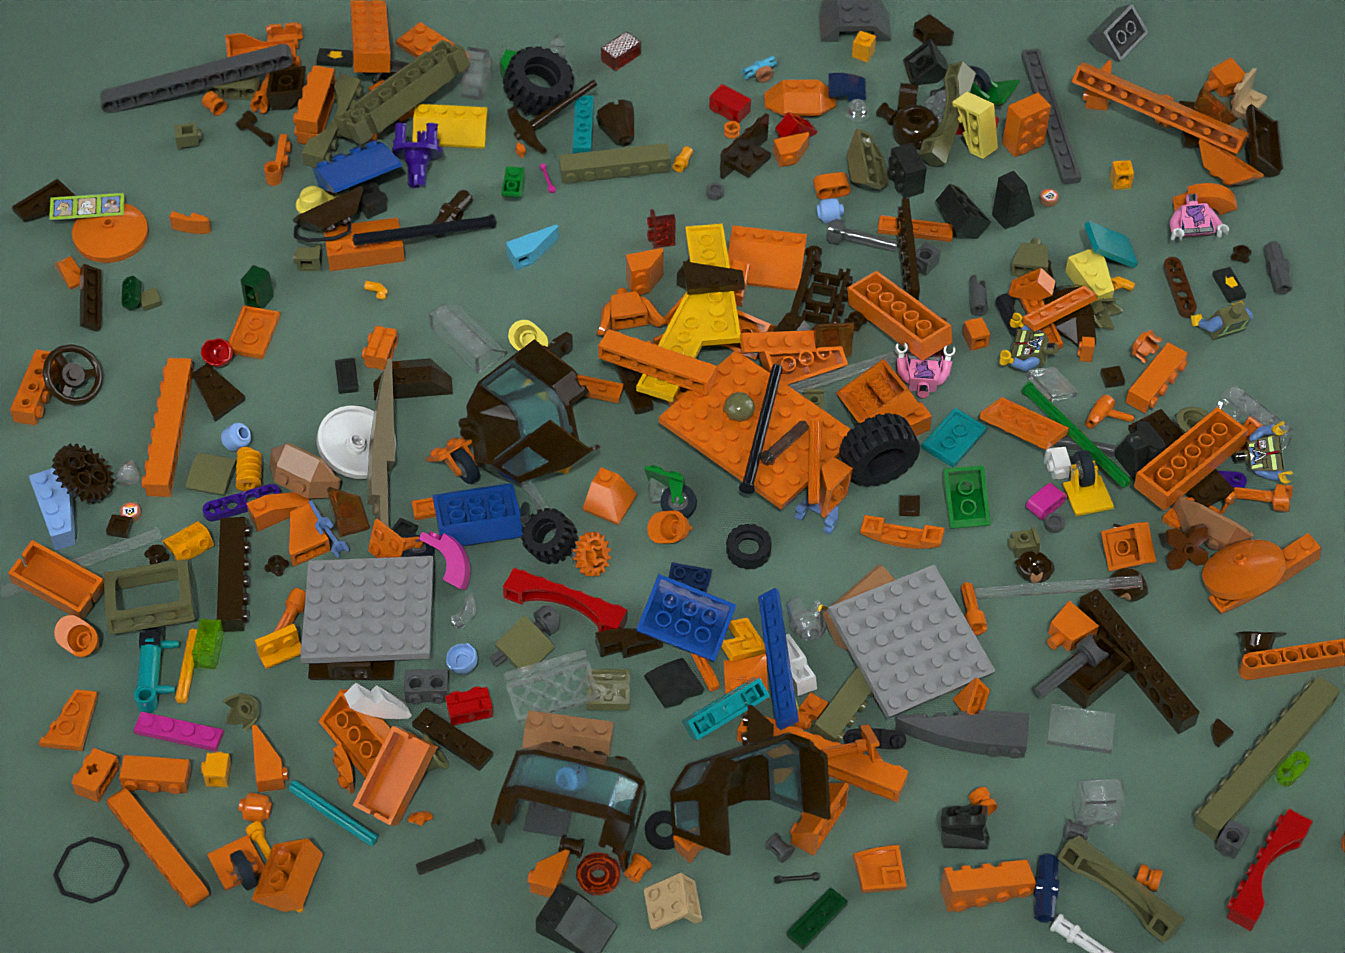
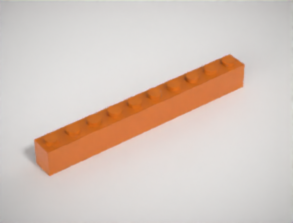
(1160, 108)

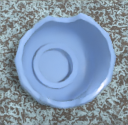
(462, 658)

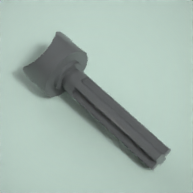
(857, 236)
(546, 620)
(1088, 652)

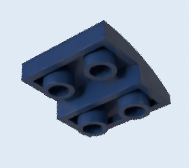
(847, 84)
(691, 575)

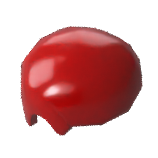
(217, 352)

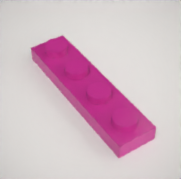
(178, 731)

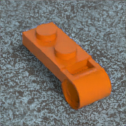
(275, 169)

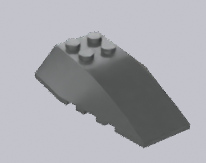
(853, 16)

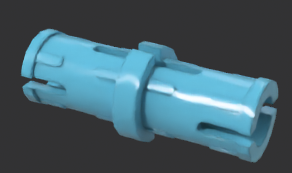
(758, 64)

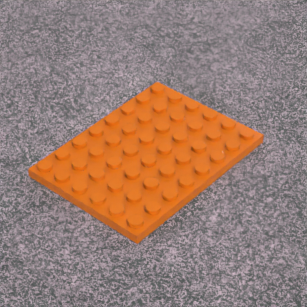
(728, 442)

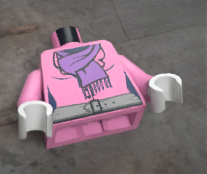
(1195, 220)
(923, 375)

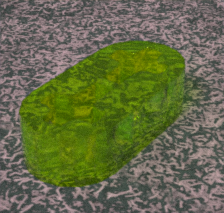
(1289, 765)

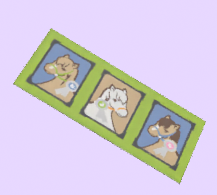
(86, 206)

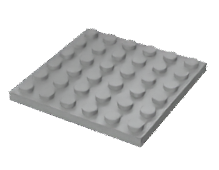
(368, 609)
(910, 641)

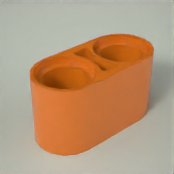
(831, 185)

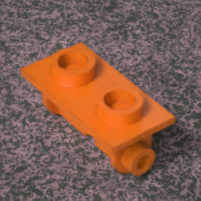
(277, 32)

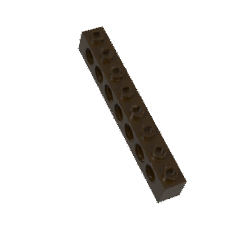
(1144, 667)

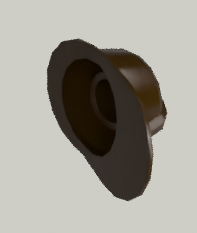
(1258, 641)

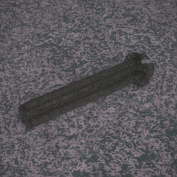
(768, 457)
(451, 856)

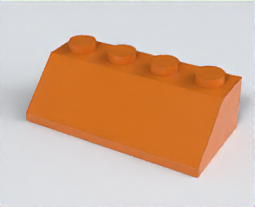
(356, 732)

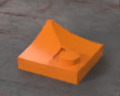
(742, 670)
(880, 869)

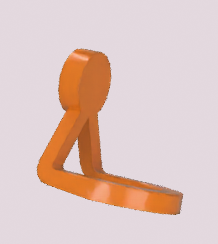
(1229, 500)

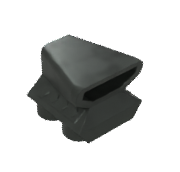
(1139, 448)
(965, 827)

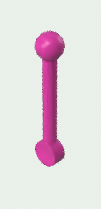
(551, 189)

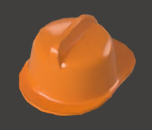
(668, 527)
(76, 636)

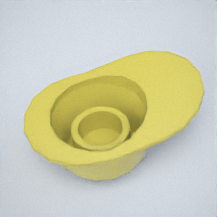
(312, 197)
(524, 332)

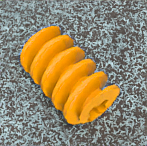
(248, 469)

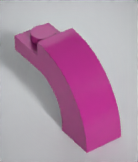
(456, 558)

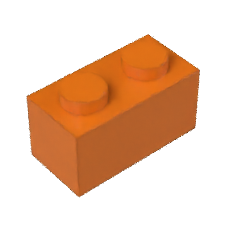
(1086, 349)

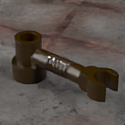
(247, 121)

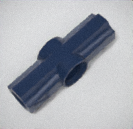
(1046, 888)

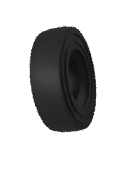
(651, 835)

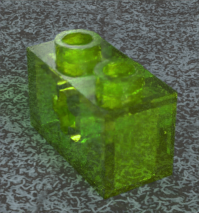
(207, 643)

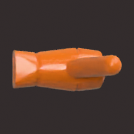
(1104, 407)

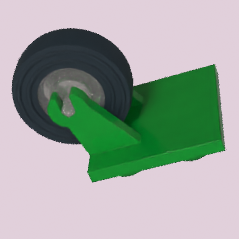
(991, 91)
(677, 495)

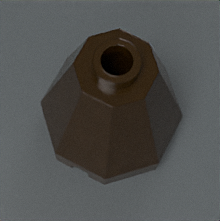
(618, 121)

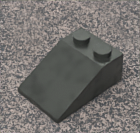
(574, 923)

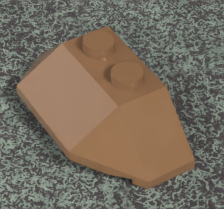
(301, 471)
(1221, 529)

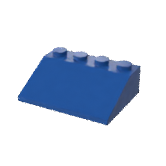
(355, 166)
(479, 514)
(686, 617)

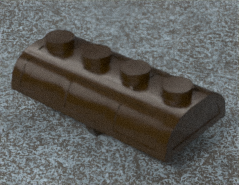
(1264, 142)

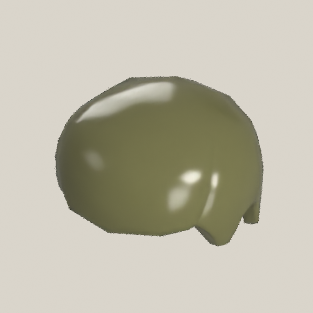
(739, 406)

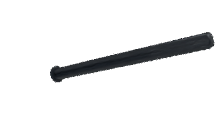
(424, 230)
(747, 485)

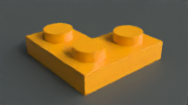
(746, 641)

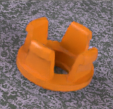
(1145, 345)

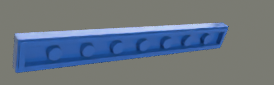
(778, 659)

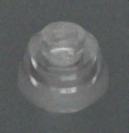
(857, 111)
(128, 474)

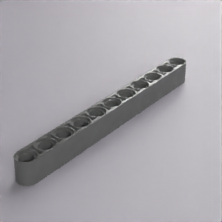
(196, 78)

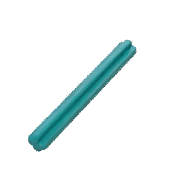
(333, 813)

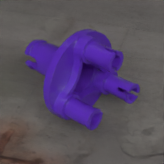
(419, 153)

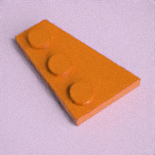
(73, 723)

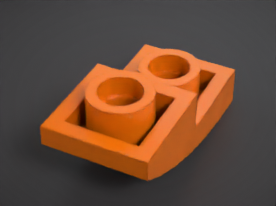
(194, 224)
(344, 769)

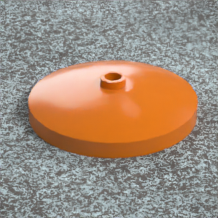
(111, 237)
(1244, 569)

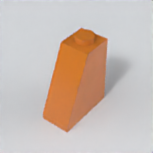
(304, 539)

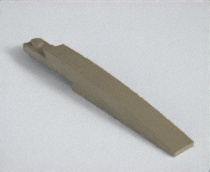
(381, 447)

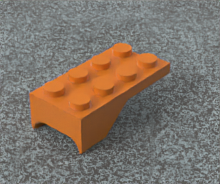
(243, 43)

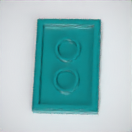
(1110, 244)
(954, 437)

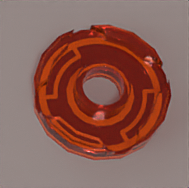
(601, 885)

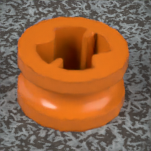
(729, 126)

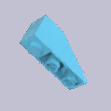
(529, 248)

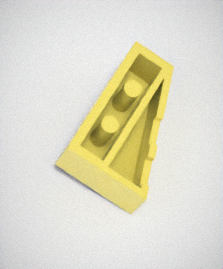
(979, 124)
(1090, 270)

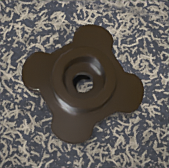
(1241, 253)
(856, 318)
(156, 550)
(274, 561)

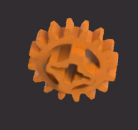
(592, 554)

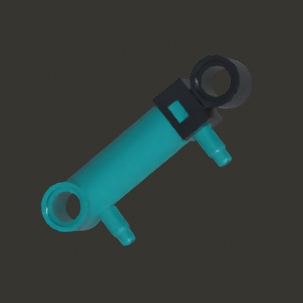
(151, 650)

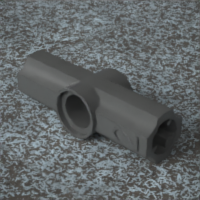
(1277, 267)

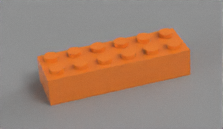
(370, 36)
(899, 315)
(1190, 458)

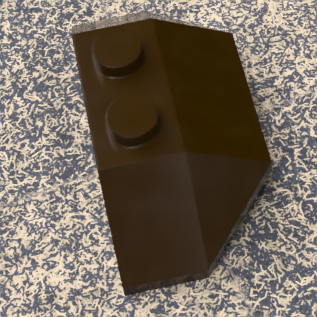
(331, 212)
(1078, 323)
(417, 379)

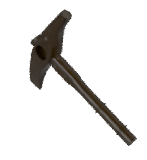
(526, 130)

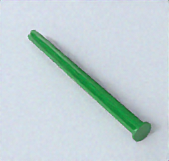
(1076, 434)

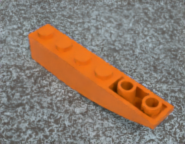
(1298, 557)

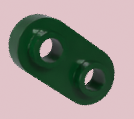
(131, 293)

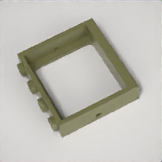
(151, 615)

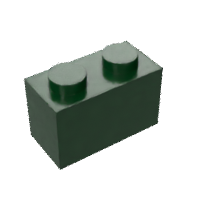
(257, 287)

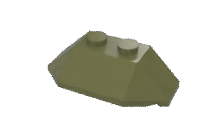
(866, 162)

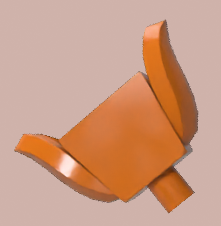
(628, 311)

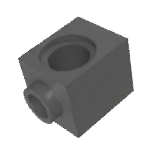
(927, 258)
(1234, 832)

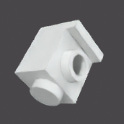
(1057, 462)

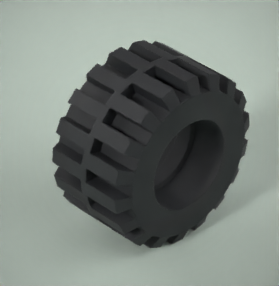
(559, 545)

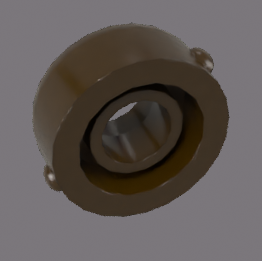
(914, 125)

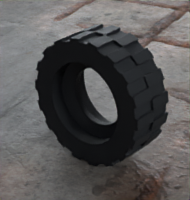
(748, 532)

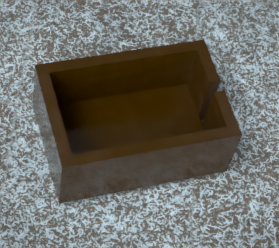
(1093, 681)

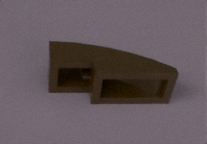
(626, 641)

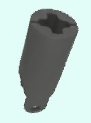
(978, 296)

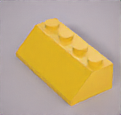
(456, 124)

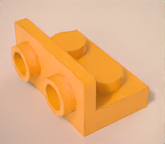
(189, 541)
(278, 646)

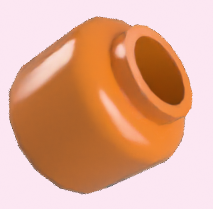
(255, 807)

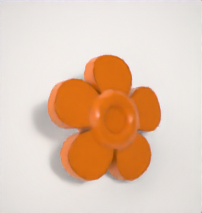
(420, 817)

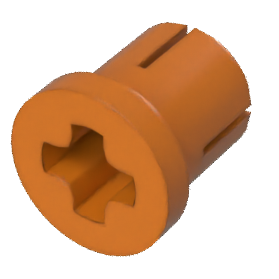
(637, 868)

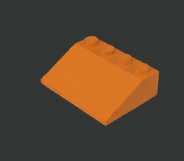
(345, 255)
(773, 256)
(878, 392)

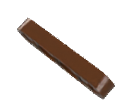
(1183, 286)

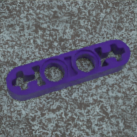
(239, 498)

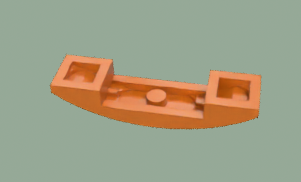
(900, 535)

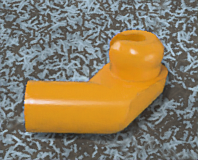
(1120, 282)
(376, 287)

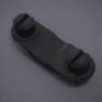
(1006, 308)
(887, 738)

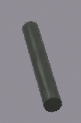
(524, 513)

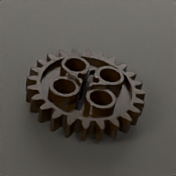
(82, 473)

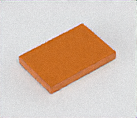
(253, 331)

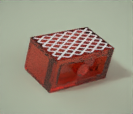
(621, 51)

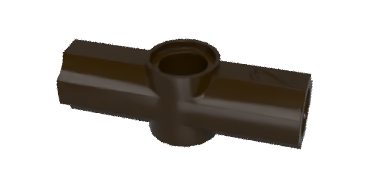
(455, 209)

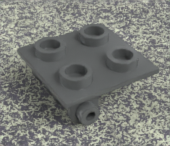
(546, 820)

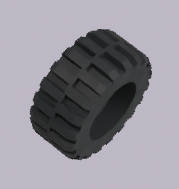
(545, 65)
(880, 449)

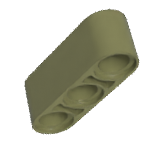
(240, 89)

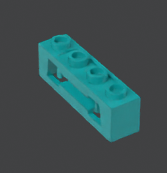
(583, 124)
(725, 708)

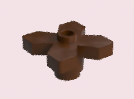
(1186, 546)

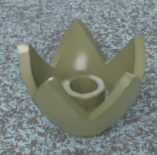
(1103, 310)
(243, 710)

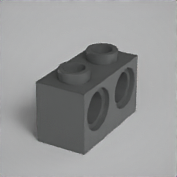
(426, 681)

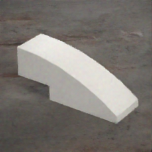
(803, 677)
(376, 703)

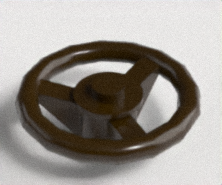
(71, 374)

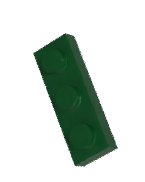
(817, 918)

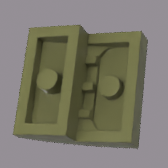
(210, 474)
(524, 644)
(613, 689)

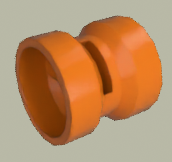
(214, 103)
(981, 796)
(1154, 877)

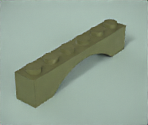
(937, 146)
(320, 147)
(1151, 910)

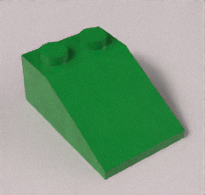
(966, 496)

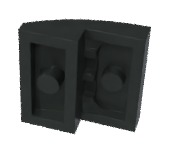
(674, 682)

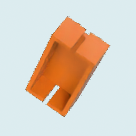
(315, 104)
(56, 580)
(394, 776)

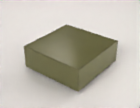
(150, 299)

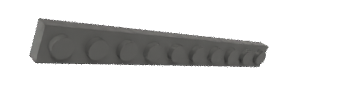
(1056, 130)

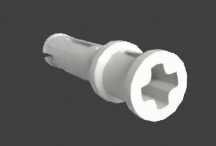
(1074, 934)

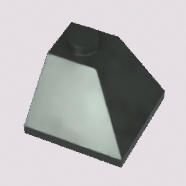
(926, 64)

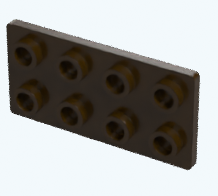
(745, 151)
(352, 670)

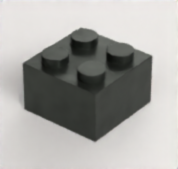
(907, 170)

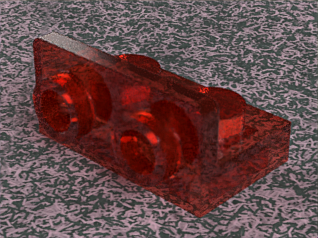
(662, 230)

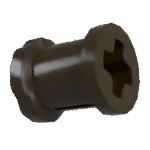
(886, 112)
(818, 252)
(574, 846)

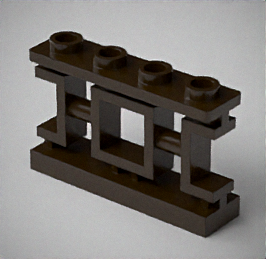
(806, 294)

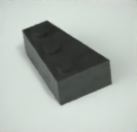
(1012, 201)
(962, 212)

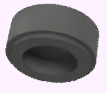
(715, 191)
(1054, 523)

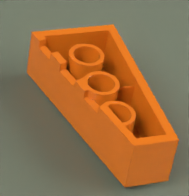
(986, 884)

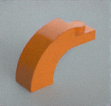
(1213, 194)

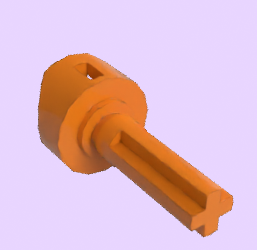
(1279, 497)

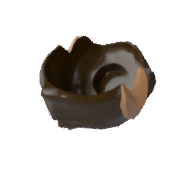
(1034, 567)
(1130, 594)

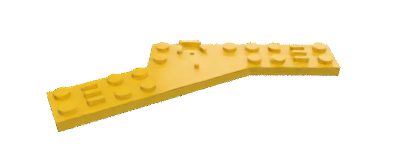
(701, 317)

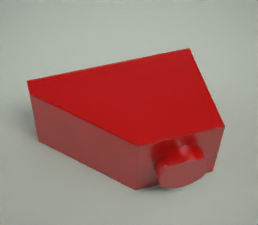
(793, 125)

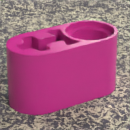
(1046, 501)

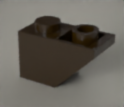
(933, 29)
(757, 725)

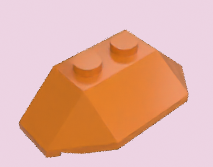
(799, 98)
(1226, 165)

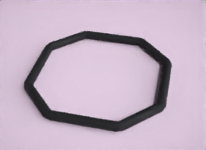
(321, 238)
(85, 899)

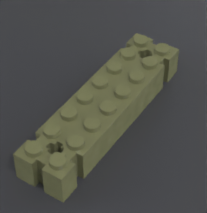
(402, 92)

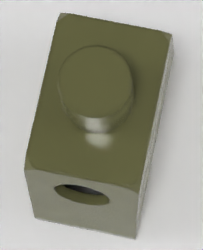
(1030, 258)

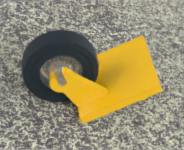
(1086, 488)

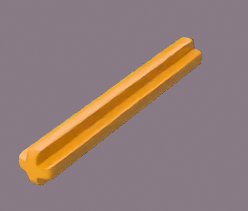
(186, 670)

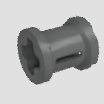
(1075, 829)
(779, 848)

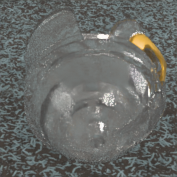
(806, 623)

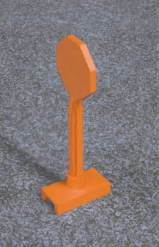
(867, 743)

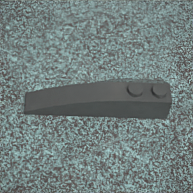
(982, 733)

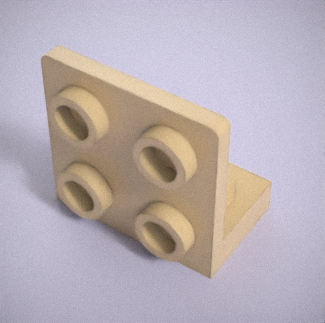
(1246, 95)
(672, 900)

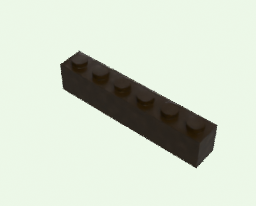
(232, 573)

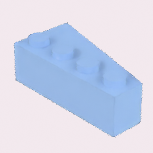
(55, 508)

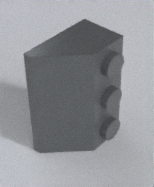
(1119, 33)

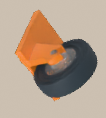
(460, 461)
(387, 543)
(237, 864)

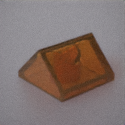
(1212, 107)
(834, 335)
(347, 512)

